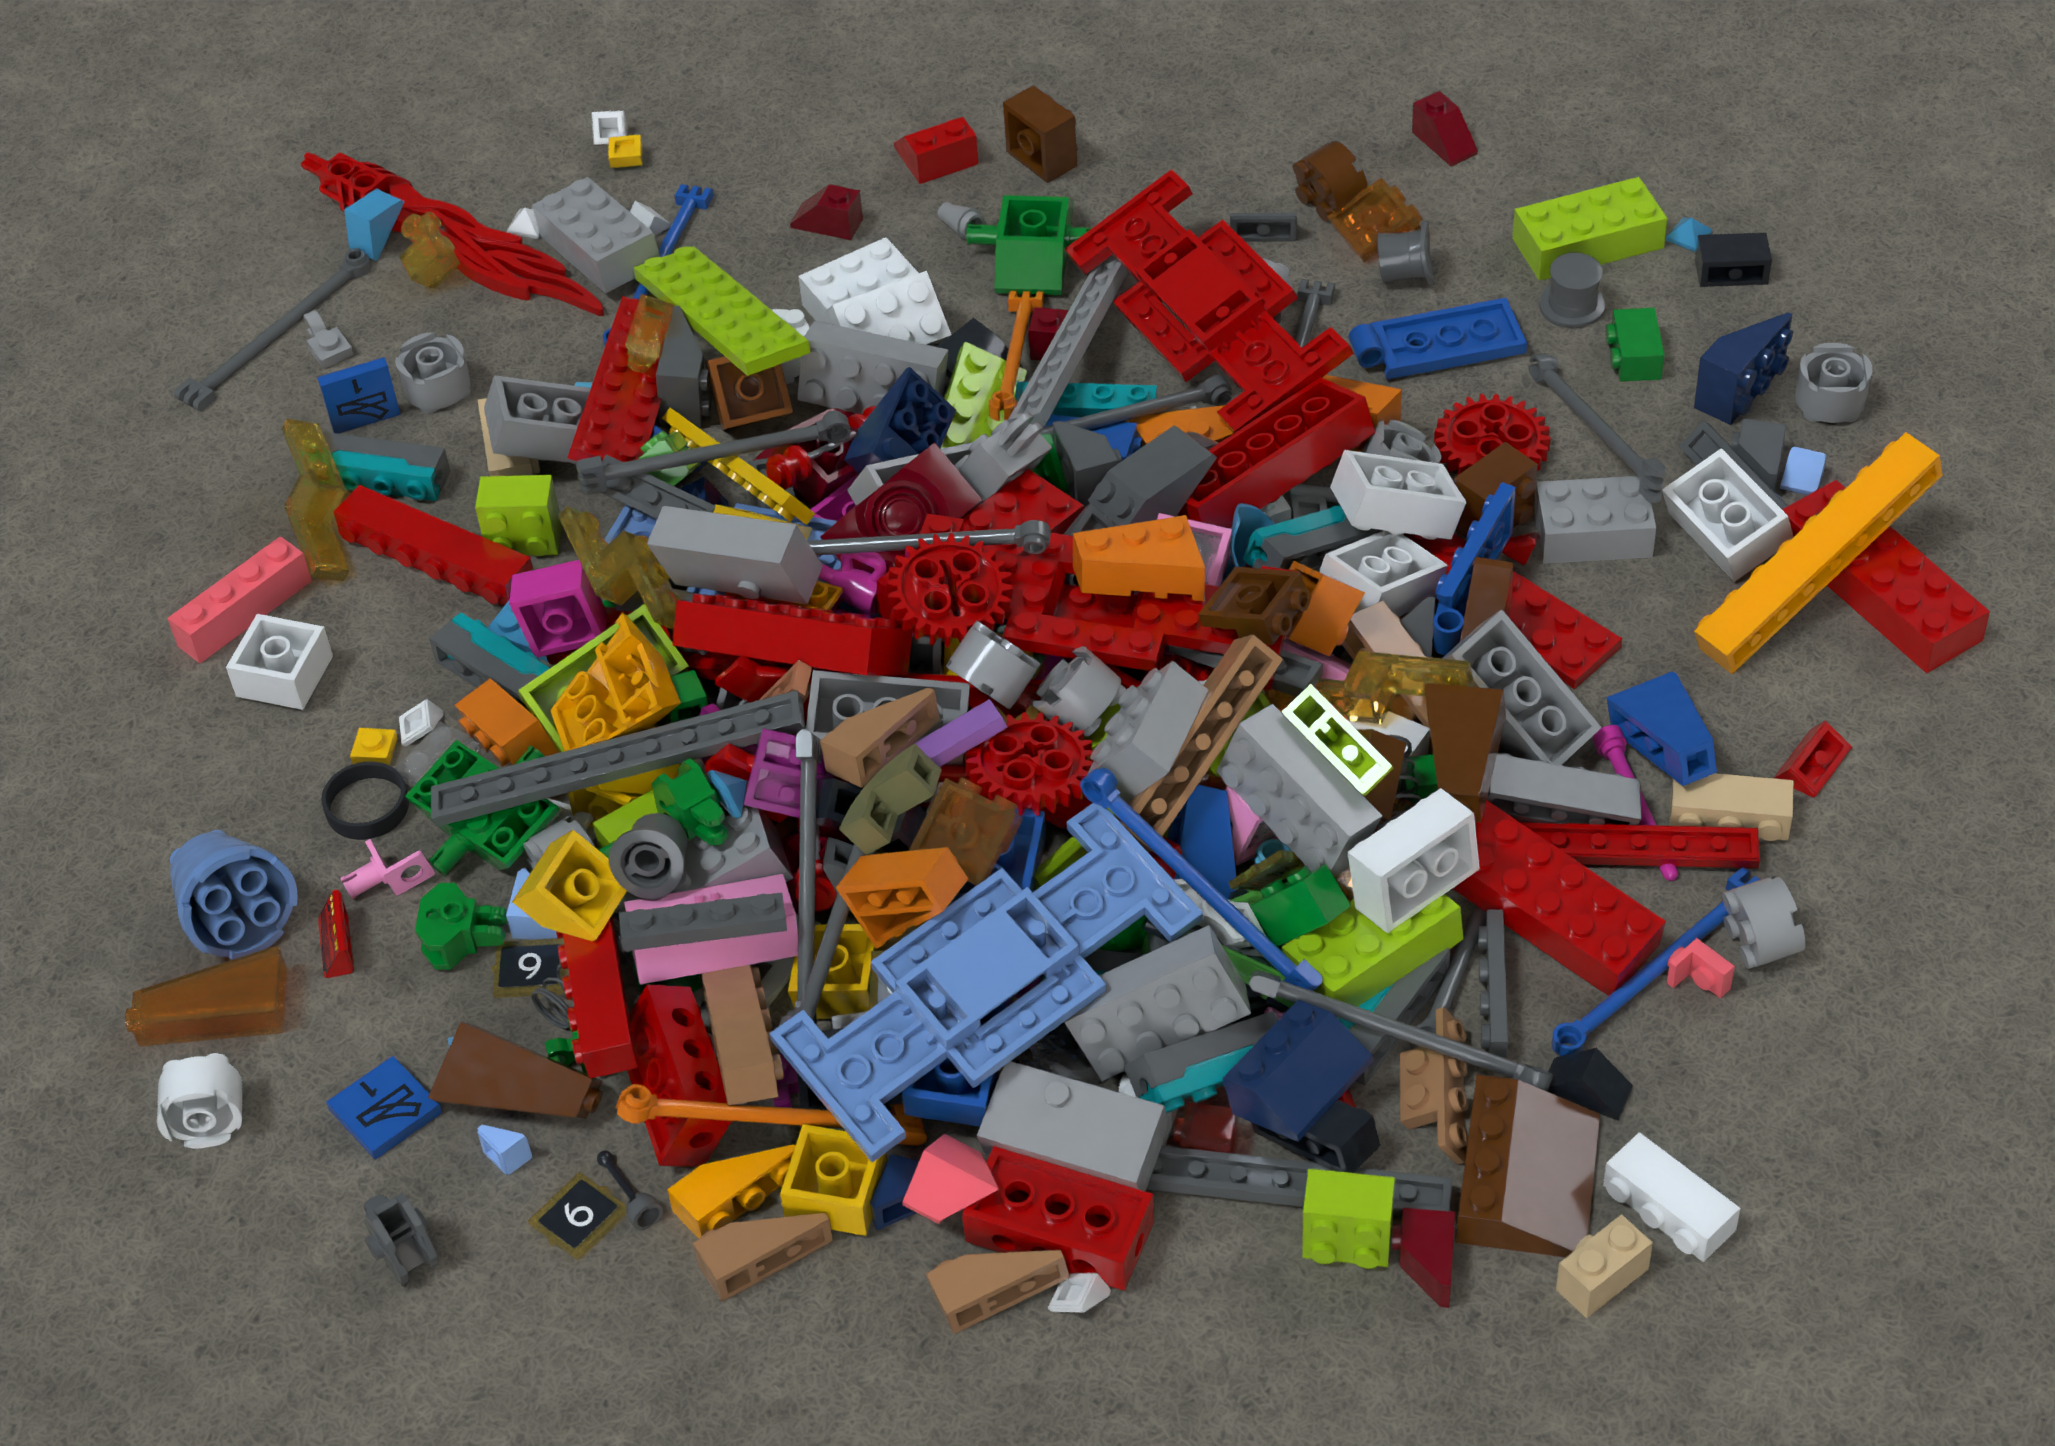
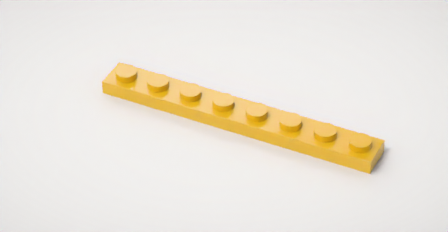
(742, 472)

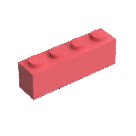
(234, 600)

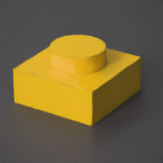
(625, 151)
(374, 745)

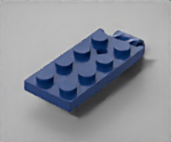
(1446, 339)
(1484, 540)

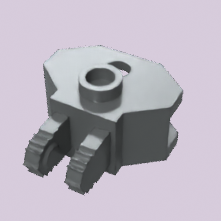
(398, 1235)

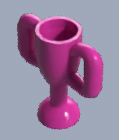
(857, 585)

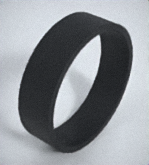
(358, 772)

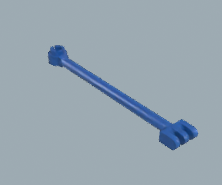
(688, 204)
(1101, 789)
(1578, 1031)

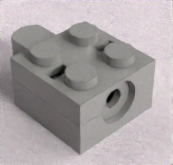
(1003, 455)

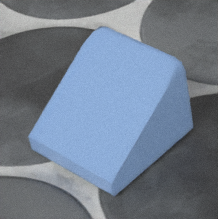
(1803, 471)
(504, 1148)

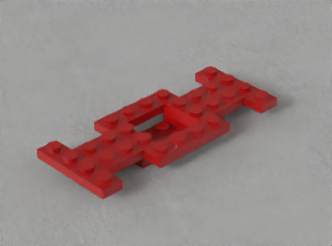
(1217, 291)
(1117, 629)

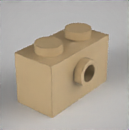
(1603, 1265)

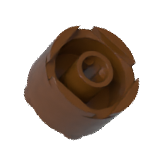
(1328, 178)

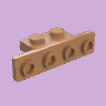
(1435, 1089)

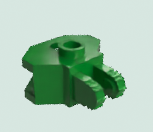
(691, 803)
(456, 926)

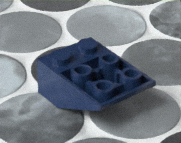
(1742, 367)
(902, 423)

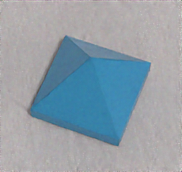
(1686, 233)
(731, 791)

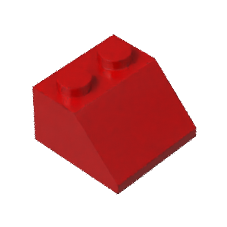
(939, 150)

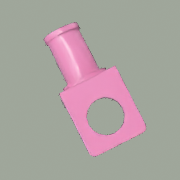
(378, 871)

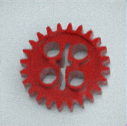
(1484, 425)
(915, 596)
(1032, 763)

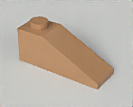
(874, 737)
(755, 1249)
(988, 1283)

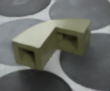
(892, 791)

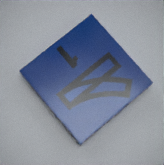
(359, 395)
(383, 1107)

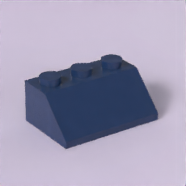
(1296, 1071)

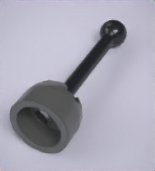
(638, 1202)

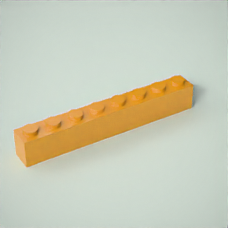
(1818, 552)

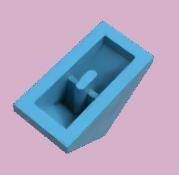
(371, 222)

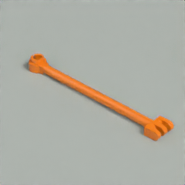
(1004, 398)
(638, 1105)

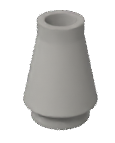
(959, 216)

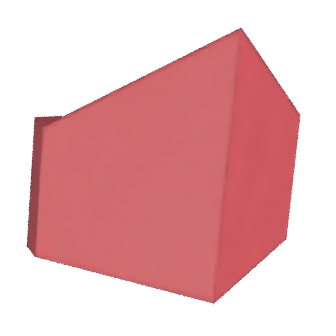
(948, 1179)

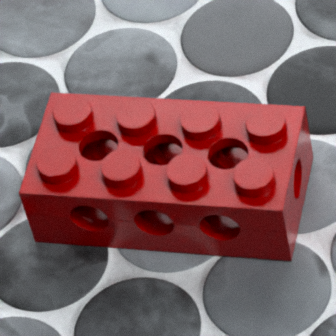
(677, 1064)
(1053, 1207)

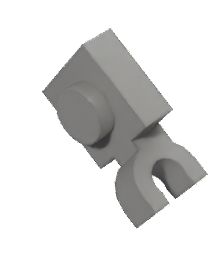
(326, 346)

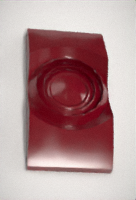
(901, 504)

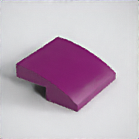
(777, 774)

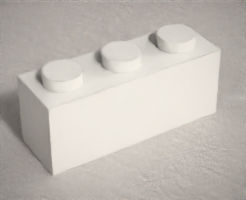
(1670, 1197)

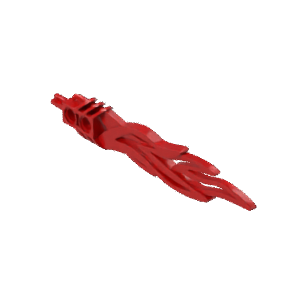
(351, 180)

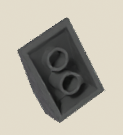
(682, 374)
(1153, 479)

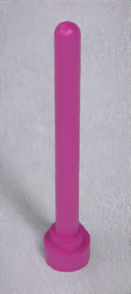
(1611, 744)

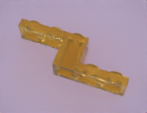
(314, 499)
(621, 566)
(1377, 679)

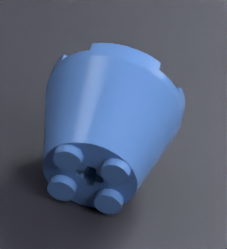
(230, 894)

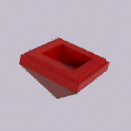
(1521, 547)

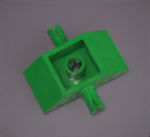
(1029, 243)
(491, 836)

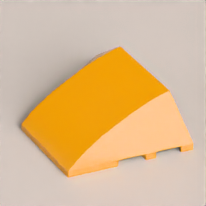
(618, 694)

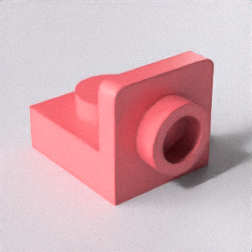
(1705, 967)

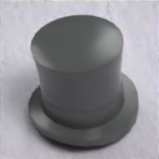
(1405, 255)
(1573, 291)
(650, 856)

